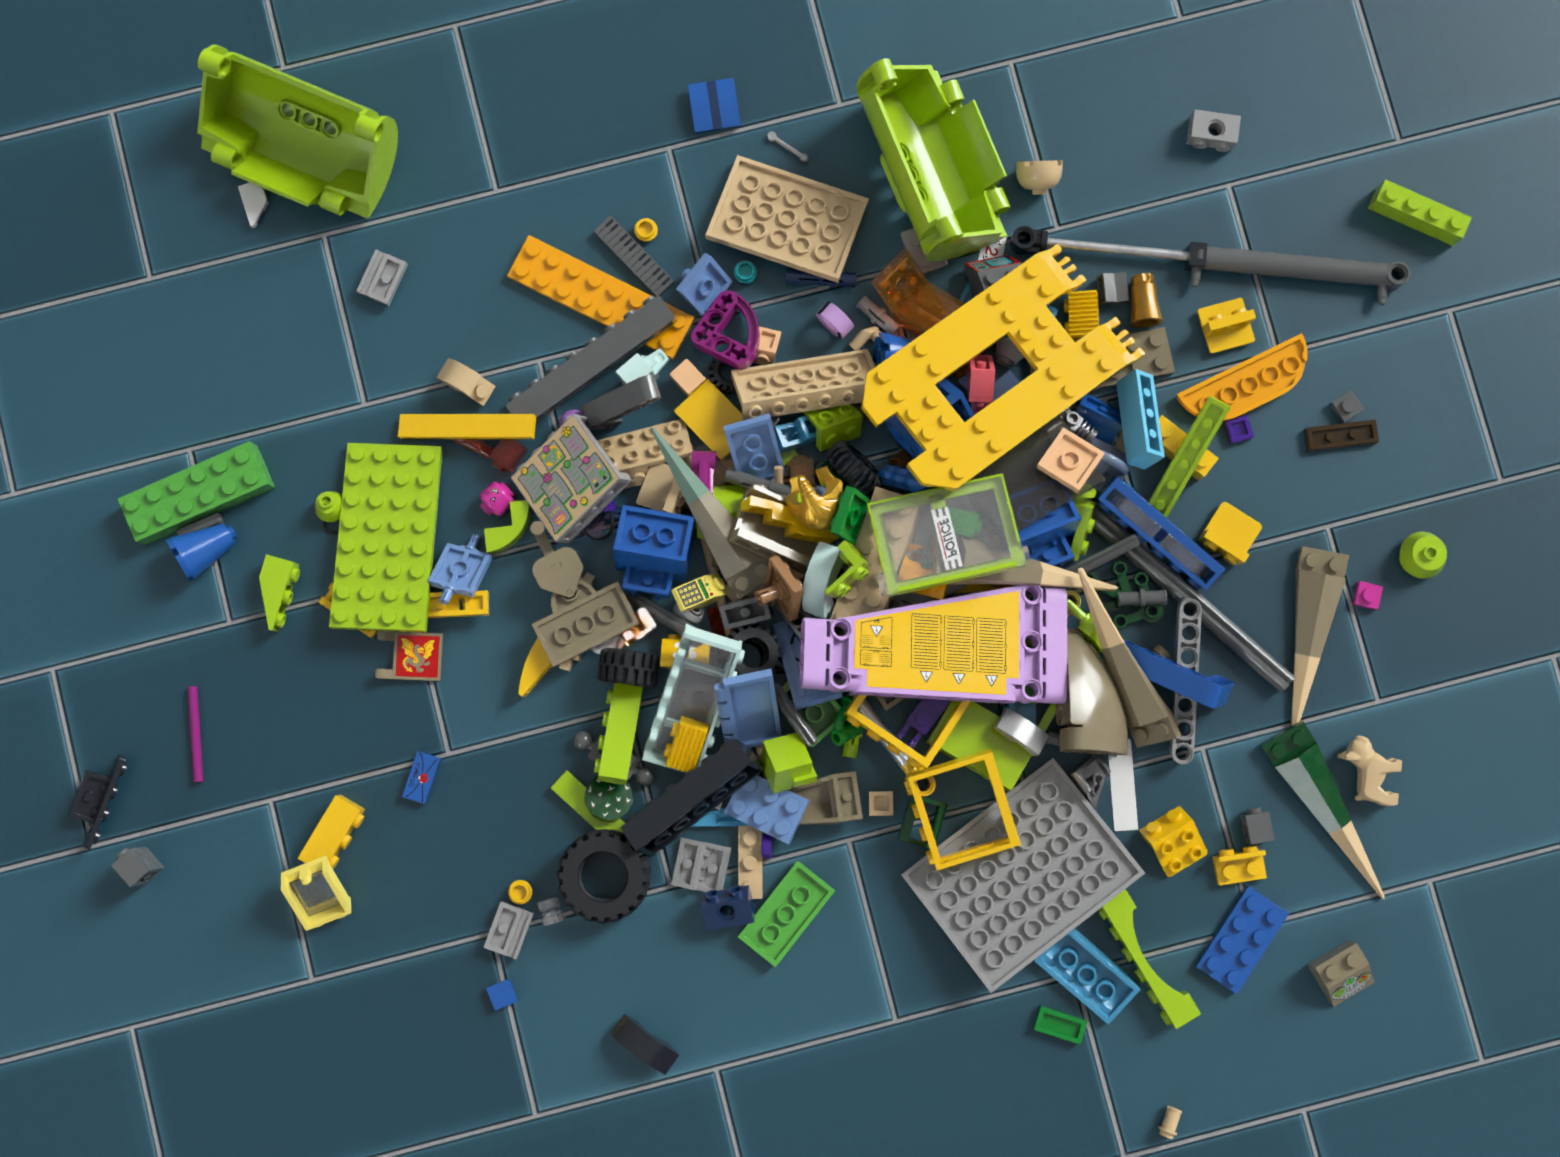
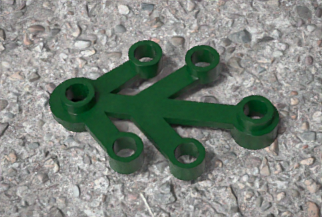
(1142, 613)

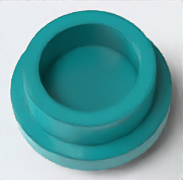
(745, 272)

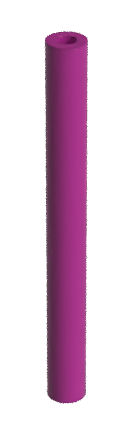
(195, 734)

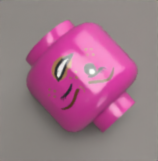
(496, 498)

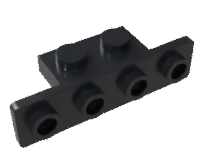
(93, 797)

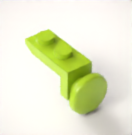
(1086, 525)

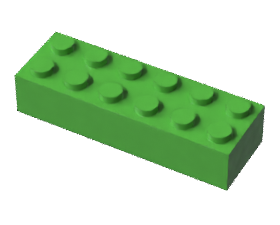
(196, 493)

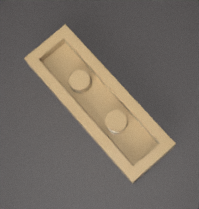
(750, 860)

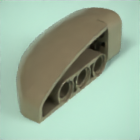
(1093, 704)

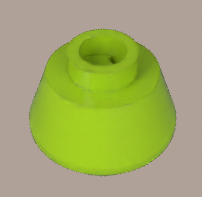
(328, 506)

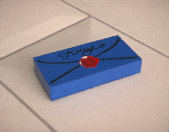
(421, 777)

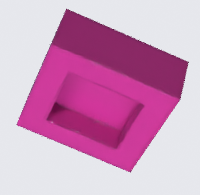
(1367, 595)

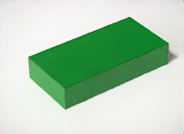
(1060, 1024)

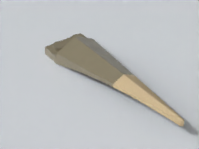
(1038, 574)
(1318, 591)
(1146, 712)

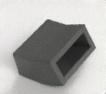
(1112, 289)

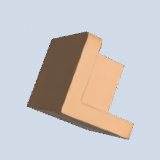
(687, 377)

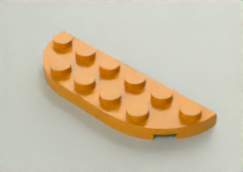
(1252, 381)

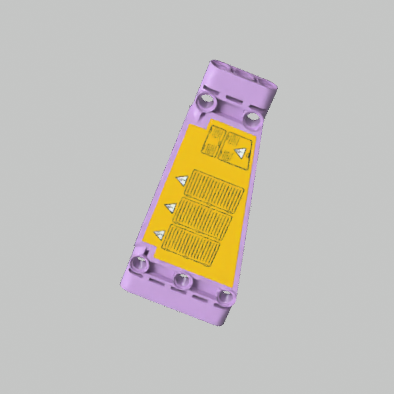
(946, 649)

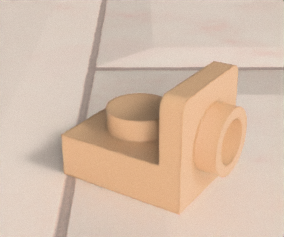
(768, 346)

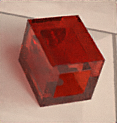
(508, 455)

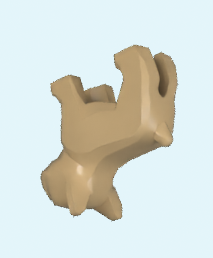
(1371, 771)

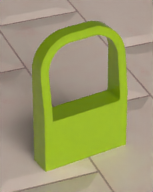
(977, 733)

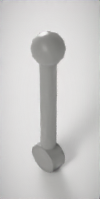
(773, 137)

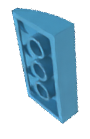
(1089, 975)

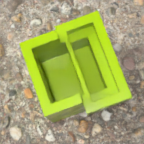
(787, 763)

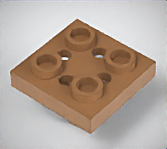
(781, 588)

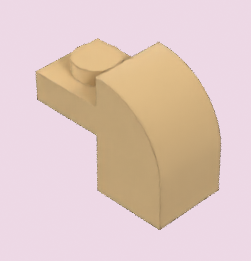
(466, 381)

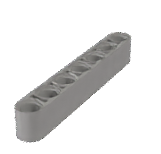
(1181, 645)

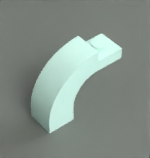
(819, 576)

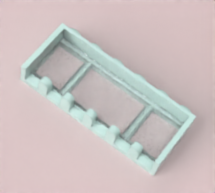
(689, 690)

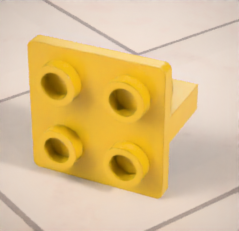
(1226, 325)

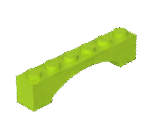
(1176, 1006)

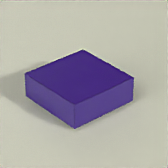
(1238, 429)

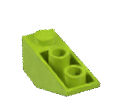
(276, 586)

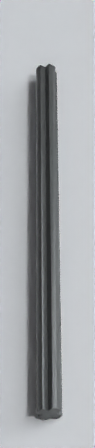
(1180, 589)

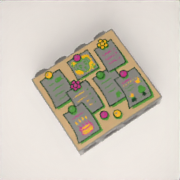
(569, 480)

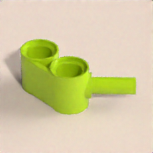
(1086, 625)

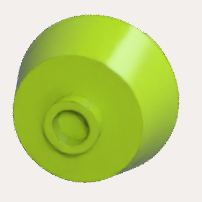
(1423, 555)

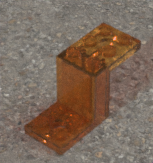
(915, 301)

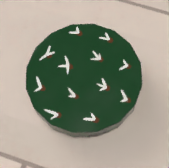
(607, 800)

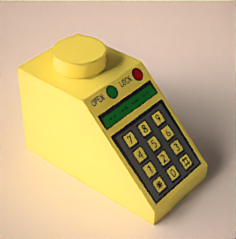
(699, 592)

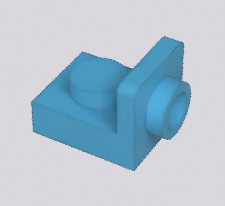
(1026, 710)

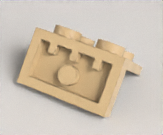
(661, 491)

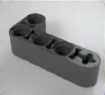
(611, 407)

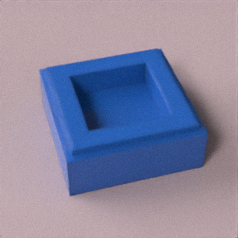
(502, 994)

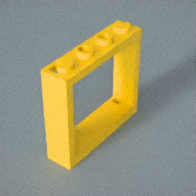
(894, 744)
(1010, 841)

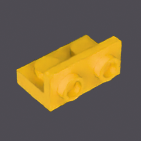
(1239, 866)

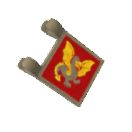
(415, 656)

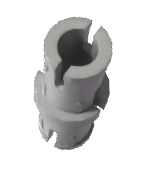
(878, 316)

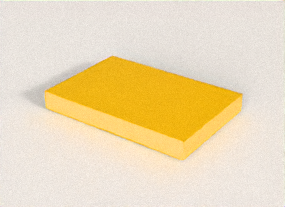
(706, 414)

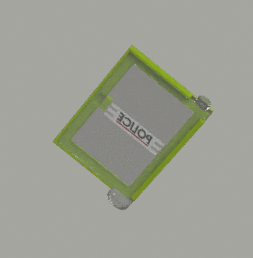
(945, 536)

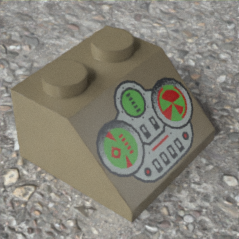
(1342, 972)

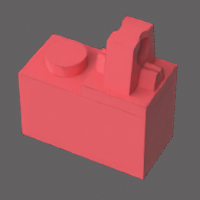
(980, 382)

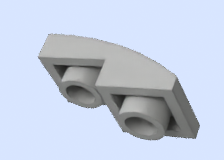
(1020, 730)

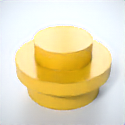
(646, 230)
(520, 892)

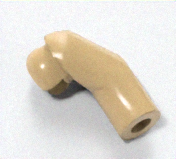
(864, 335)

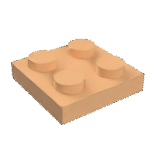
(1070, 460)

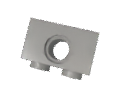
(1225, 125)

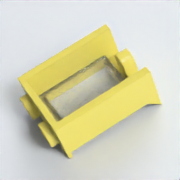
(315, 893)

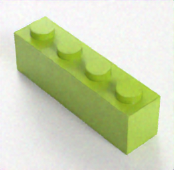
(1419, 212)
(619, 734)

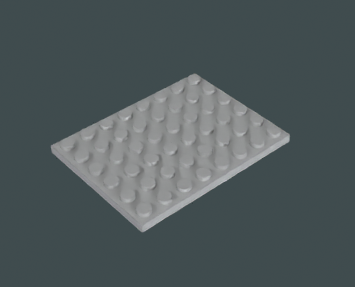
(1030, 896)

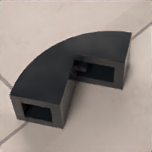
(644, 1045)

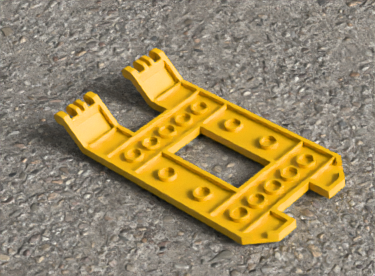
(1010, 307)

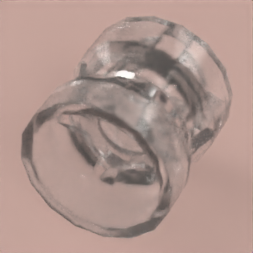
(551, 911)

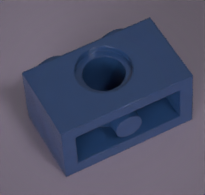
(719, 916)

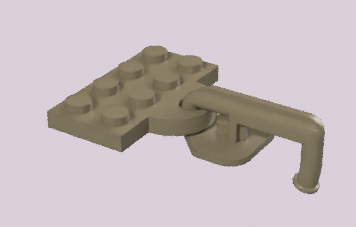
(577, 621)

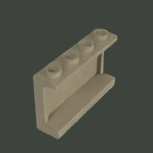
(769, 540)

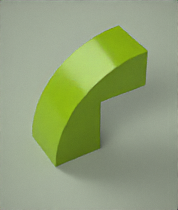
(502, 538)

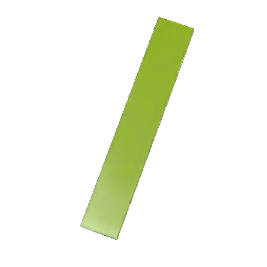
(1189, 455)

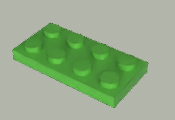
(786, 913)

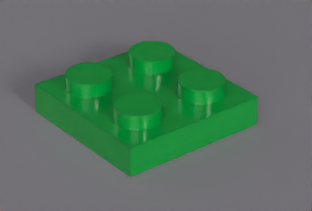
(850, 515)

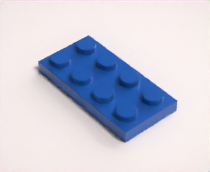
(1241, 939)

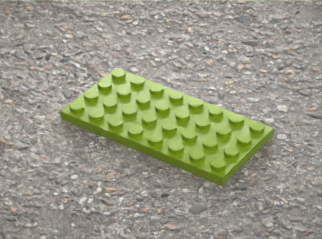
(386, 537)

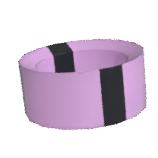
(834, 320)

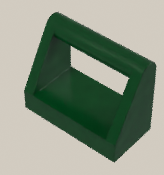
(908, 821)

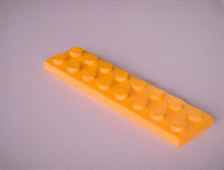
(590, 291)

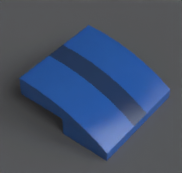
(714, 104)

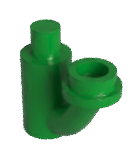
(844, 732)

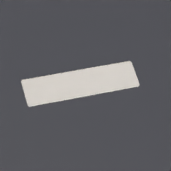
(1123, 791)

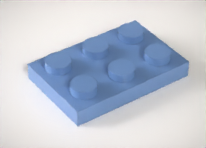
(754, 446)
(769, 812)

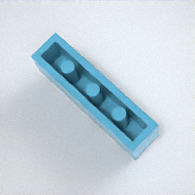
(1140, 419)

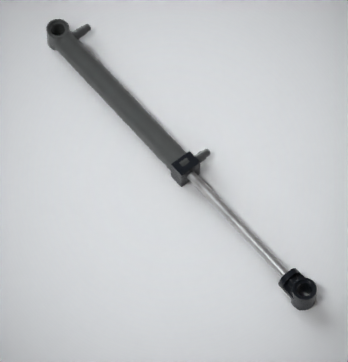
(1200, 257)

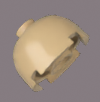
(1039, 175)

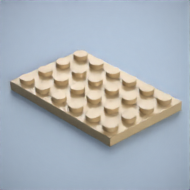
(787, 218)

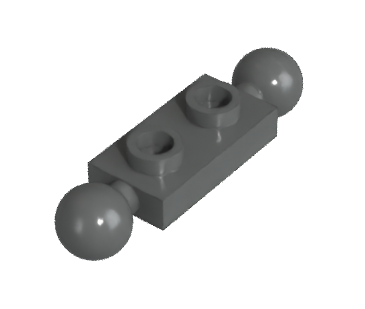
(584, 741)

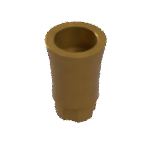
(1144, 302)

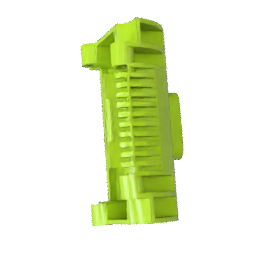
(293, 135)
(935, 157)

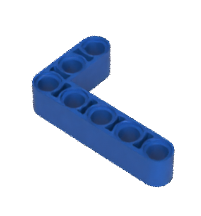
(1207, 690)

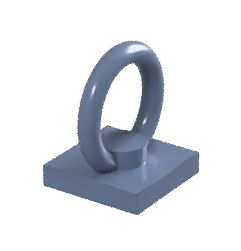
(1111, 463)

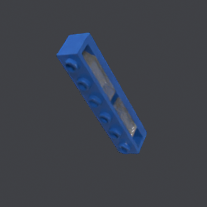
(1160, 532)

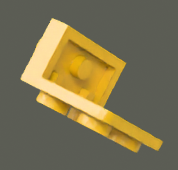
(1230, 534)
(1174, 841)

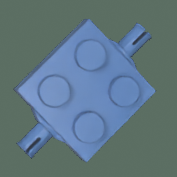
(460, 570)

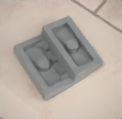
(701, 865)

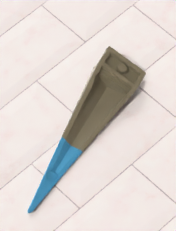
(831, 798)

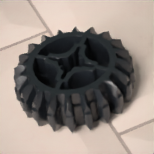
(854, 467)

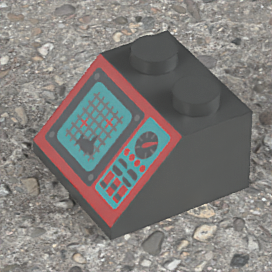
(988, 271)

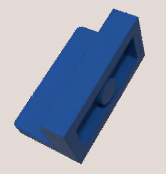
(1100, 416)

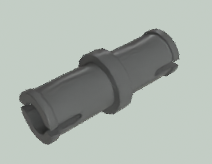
(1142, 598)

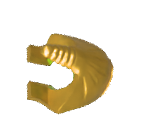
(811, 508)

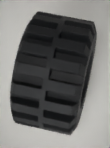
(763, 642)
(628, 667)

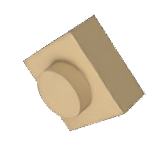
(880, 803)

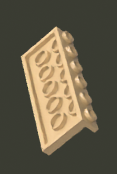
(802, 384)

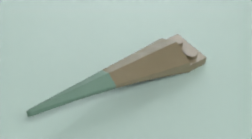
(739, 566)

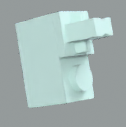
(642, 365)

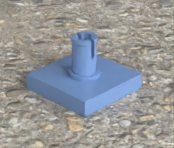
(703, 284)

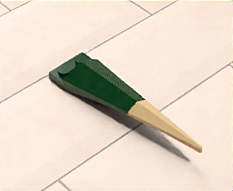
(1303, 767)

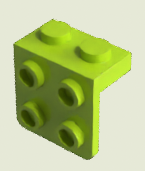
(835, 424)

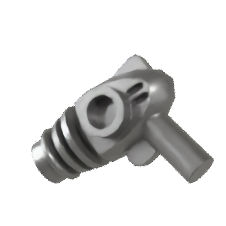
(1074, 423)

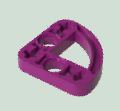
(714, 331)

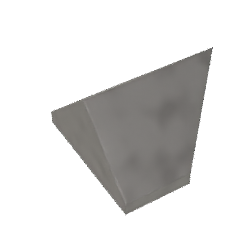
(1090, 778)

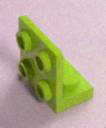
(857, 571)

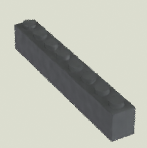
(594, 360)

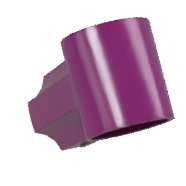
(704, 466)

